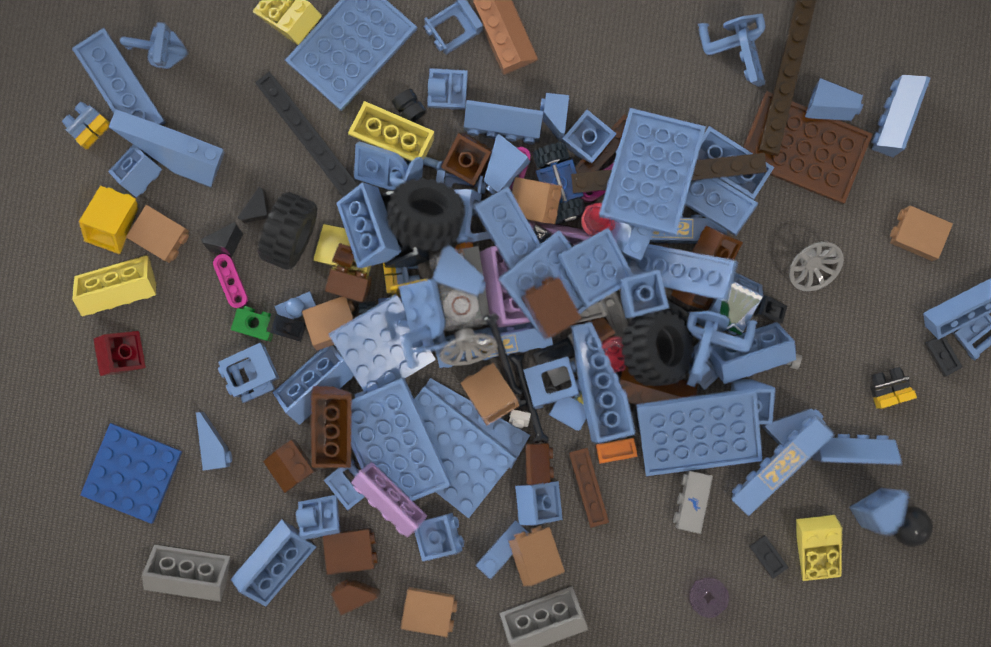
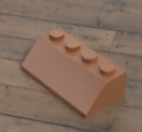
(505, 34)

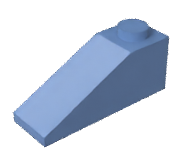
(212, 447)
(499, 551)

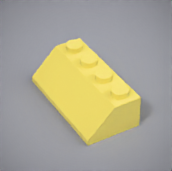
(391, 132)
(114, 286)

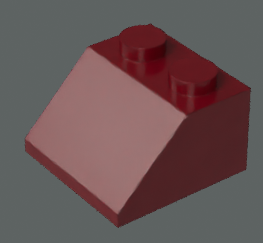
(119, 353)

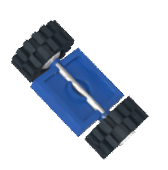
(559, 174)

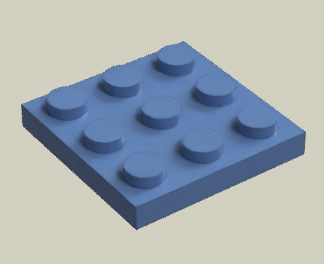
(595, 267)

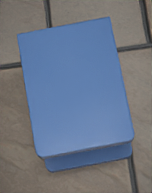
(569, 412)

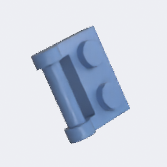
(971, 333)
(252, 374)
(342, 486)

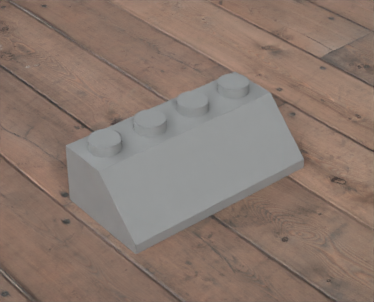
(186, 573)
(544, 620)

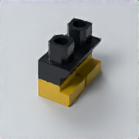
(893, 391)

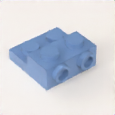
(439, 537)

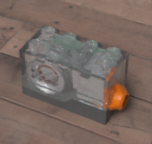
(460, 308)

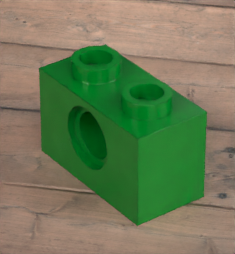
(243, 320)

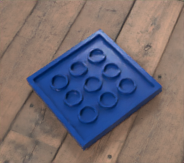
(131, 473)

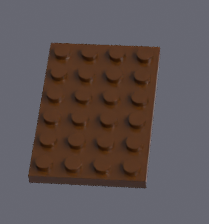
(813, 152)

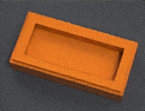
(616, 450)

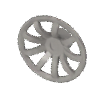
(812, 262)
(465, 342)

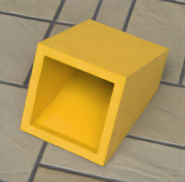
(108, 219)

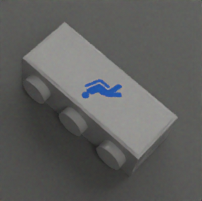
(693, 501)

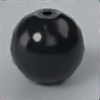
(915, 527)

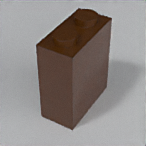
(551, 306)
(350, 551)

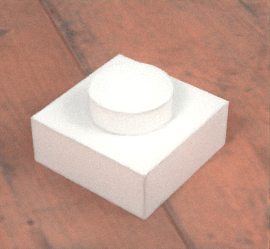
(519, 418)

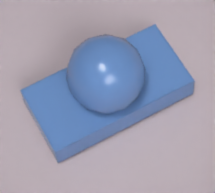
(294, 306)

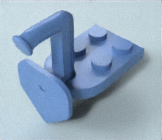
(742, 37)
(164, 46)
(386, 167)
(423, 317)
(713, 326)

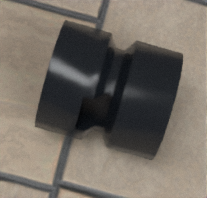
(407, 104)

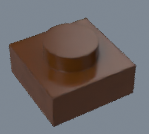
(343, 256)

